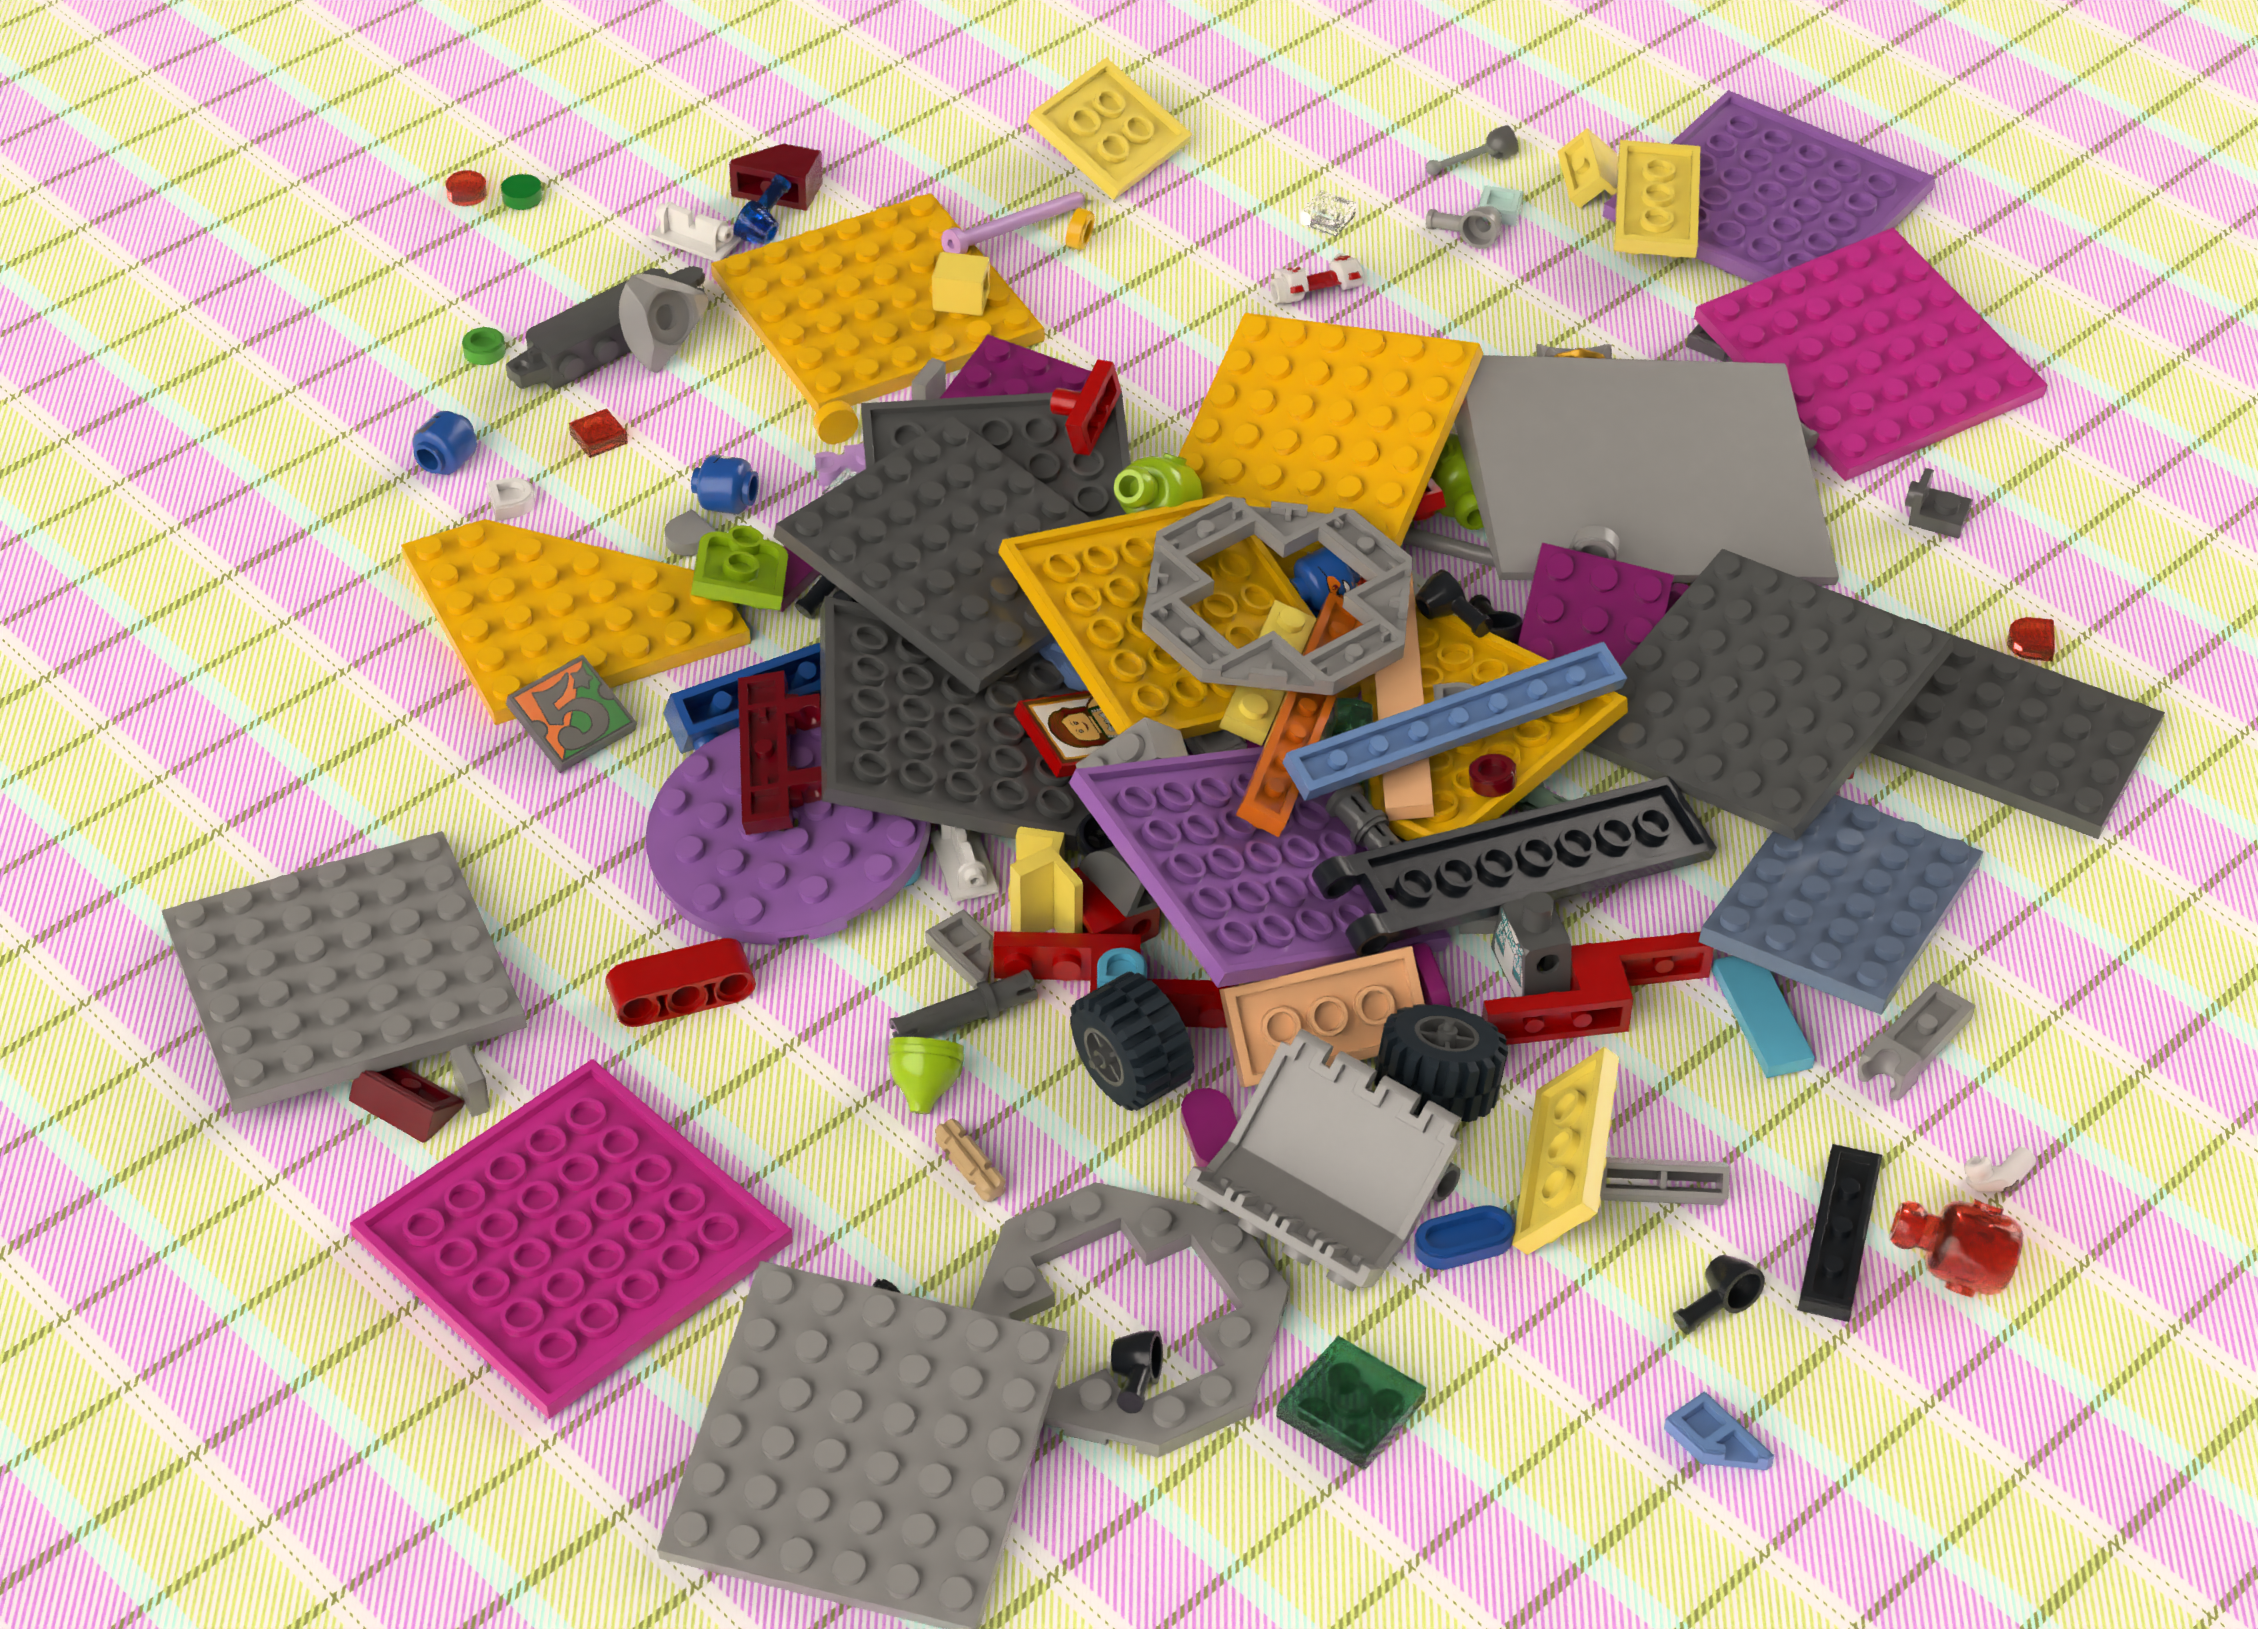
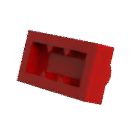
(1089, 408)

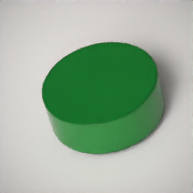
(521, 191)

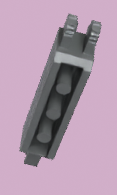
(581, 337)

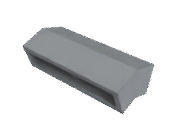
(1661, 1172)

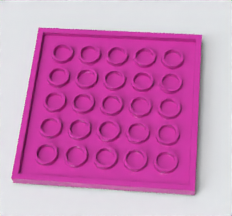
(1873, 351)
(571, 1236)

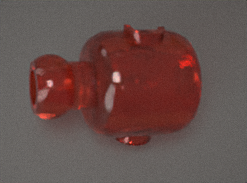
(1964, 1245)

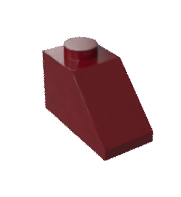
(799, 165)

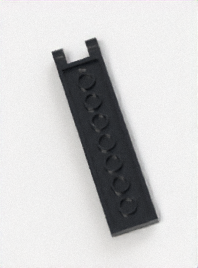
(1549, 850)

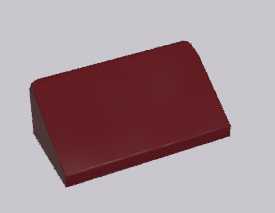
(405, 1101)

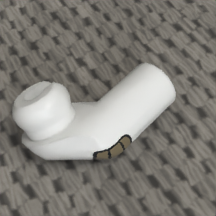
(1999, 1178)

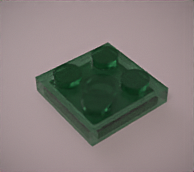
(1351, 1402)

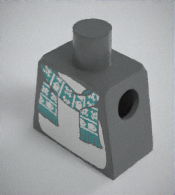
(1530, 936)

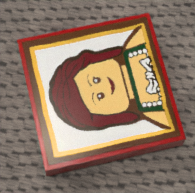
(1065, 728)

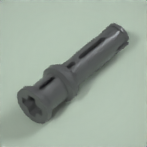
(1367, 826)

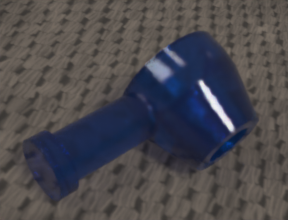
(755, 221)

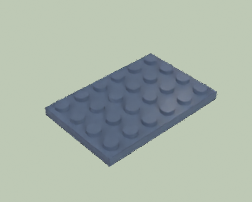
(1844, 902)

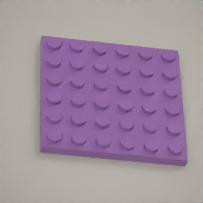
(1786, 189)
(1223, 884)

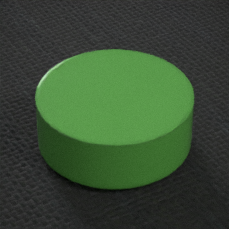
(483, 346)

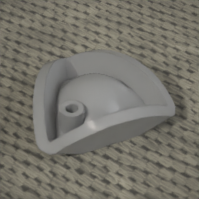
(658, 317)

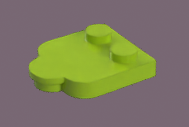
(740, 568)

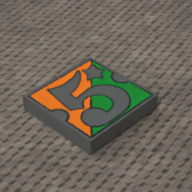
(571, 713)

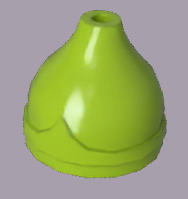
(924, 1069)

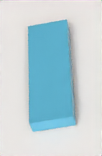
(1763, 1016)

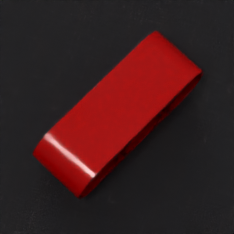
(680, 982)

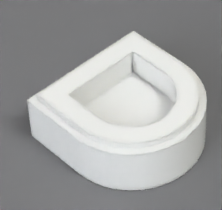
(510, 497)

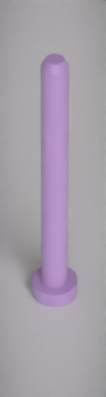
(958, 241)

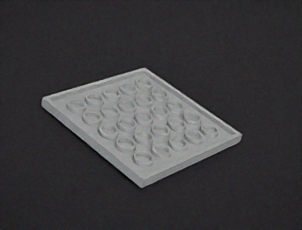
(341, 971)
(865, 1447)

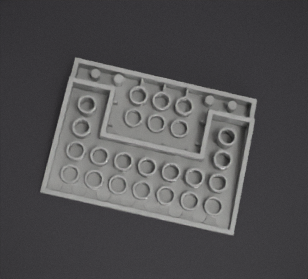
(1653, 451)

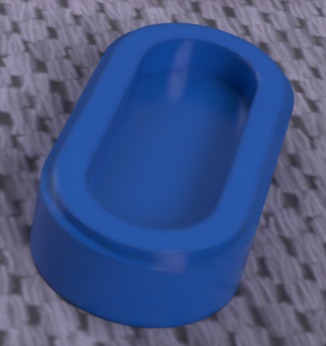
(1464, 1237)

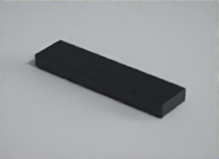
(1840, 1233)

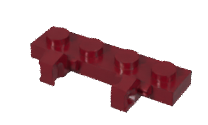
(767, 779)

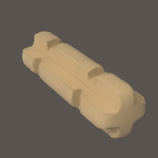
(970, 1160)

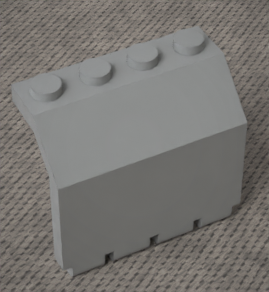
(1330, 1162)

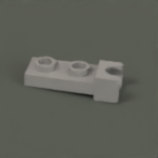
(1915, 1038)

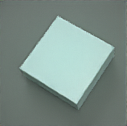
(1505, 200)

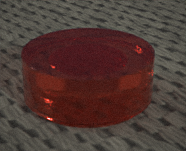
(466, 188)

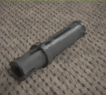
(983, 1001)

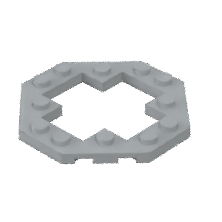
(1270, 660)
(1155, 1229)

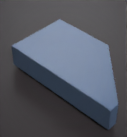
(1716, 1436)

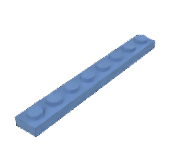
(1453, 721)

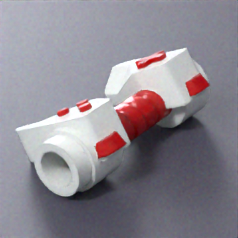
(1293, 283)

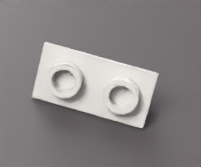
(702, 237)
(963, 863)

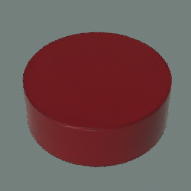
(1492, 775)

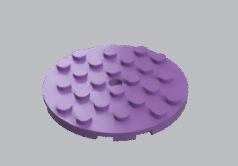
(772, 880)

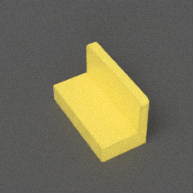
(1588, 167)
(1045, 894)

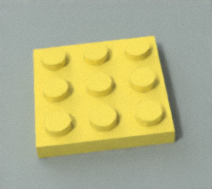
(1109, 128)

